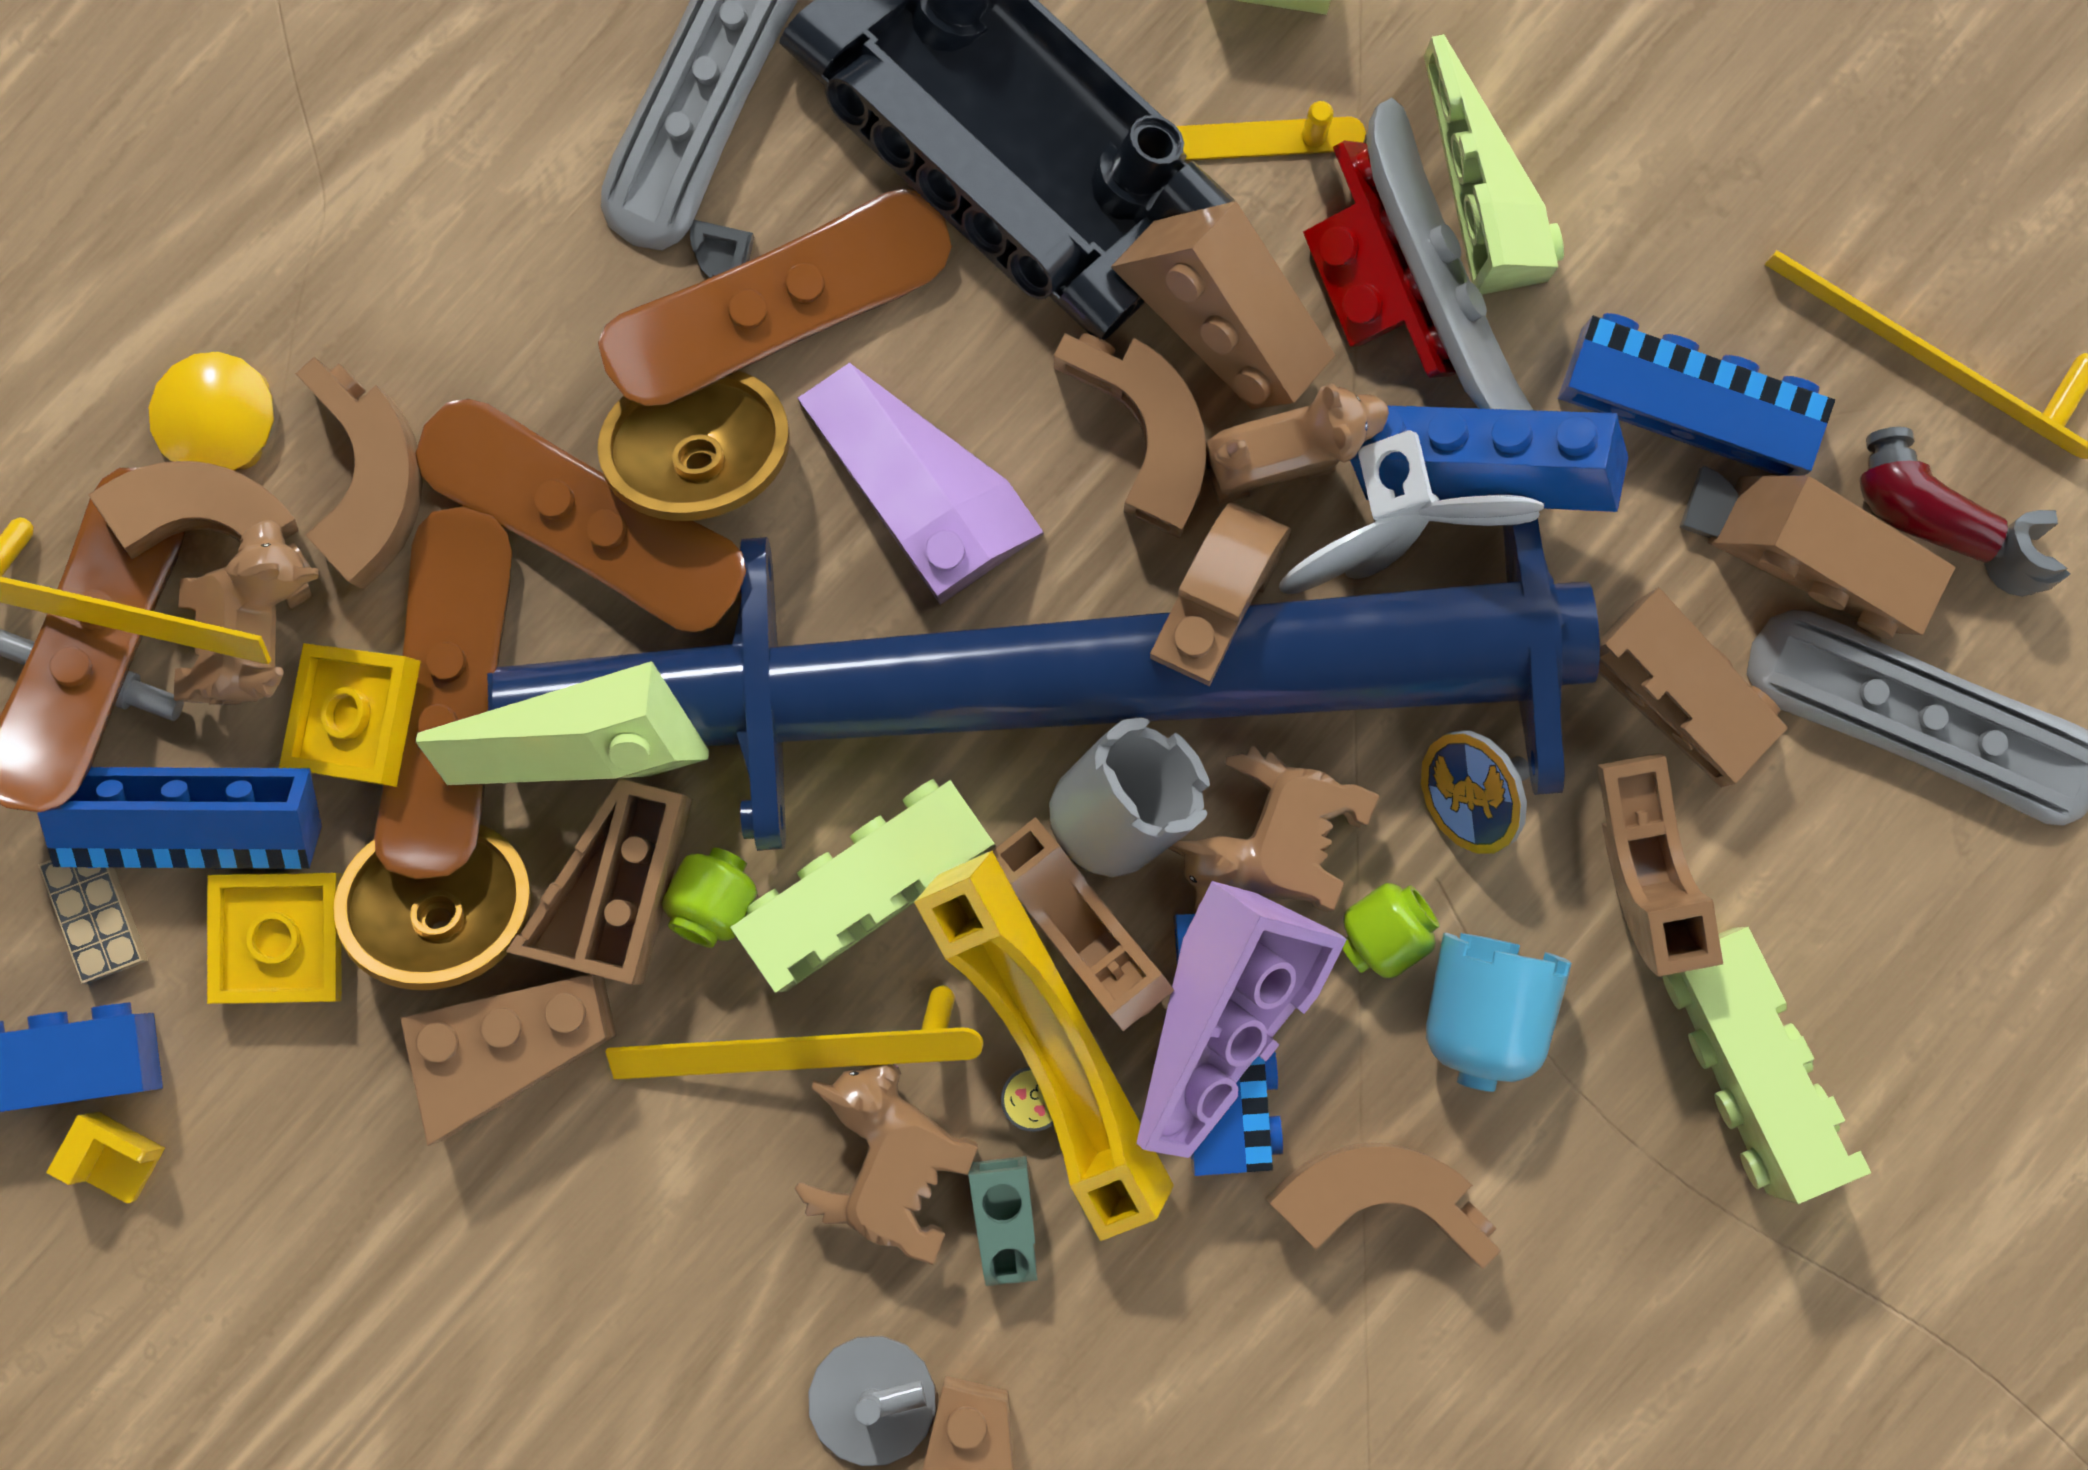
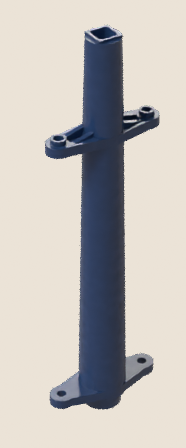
(1284, 659)

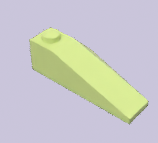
(1495, 201)
(588, 731)

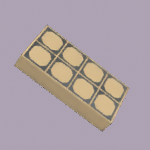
(94, 920)

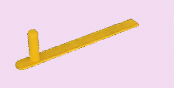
(1272, 138)
(2047, 424)
(117, 615)
(930, 1044)

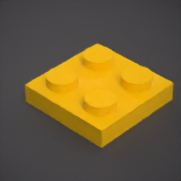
(350, 714)
(273, 938)

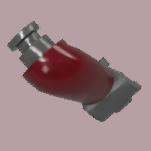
(1919, 504)

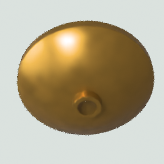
(696, 452)
(390, 916)

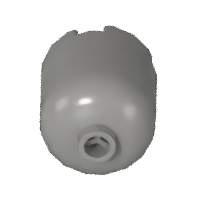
(1128, 799)

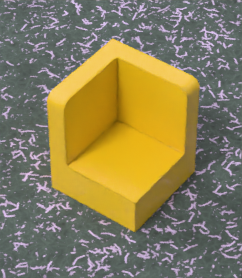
(106, 1157)

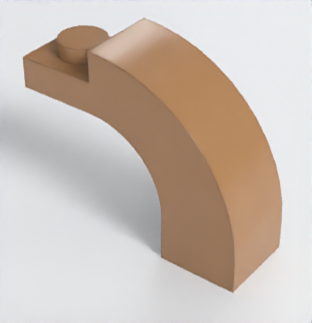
(1168, 418)
(386, 485)
(187, 496)
(1218, 590)
(1659, 898)
(1081, 925)
(1361, 1175)

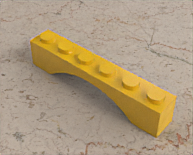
(998, 949)

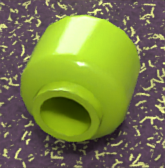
(708, 897)
(1389, 930)

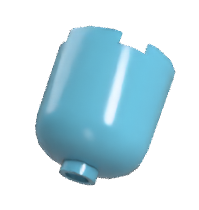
(1493, 1009)

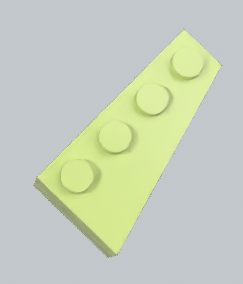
(861, 887)
(1764, 1074)

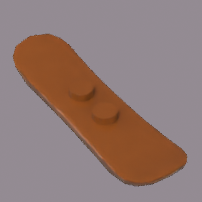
(775, 299)
(568, 509)
(456, 632)
(76, 668)

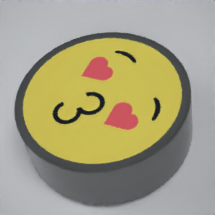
(1024, 1102)

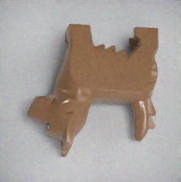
(1293, 442)
(242, 600)
(1289, 837)
(899, 1165)

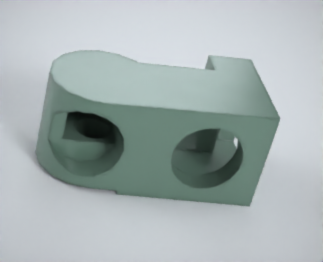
(1004, 1220)

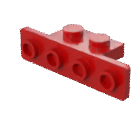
(1368, 269)

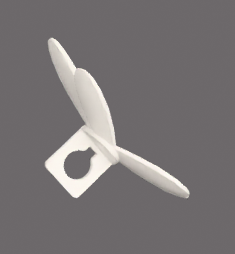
(1400, 518)

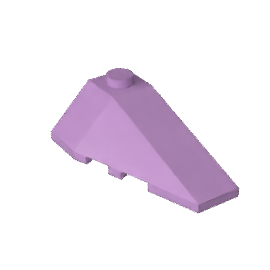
(929, 491)
(1234, 988)

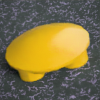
(212, 411)

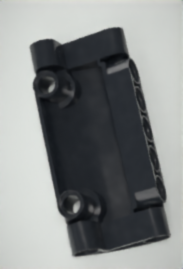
(1008, 137)

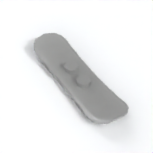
(687, 118)
(1436, 264)
(1923, 714)

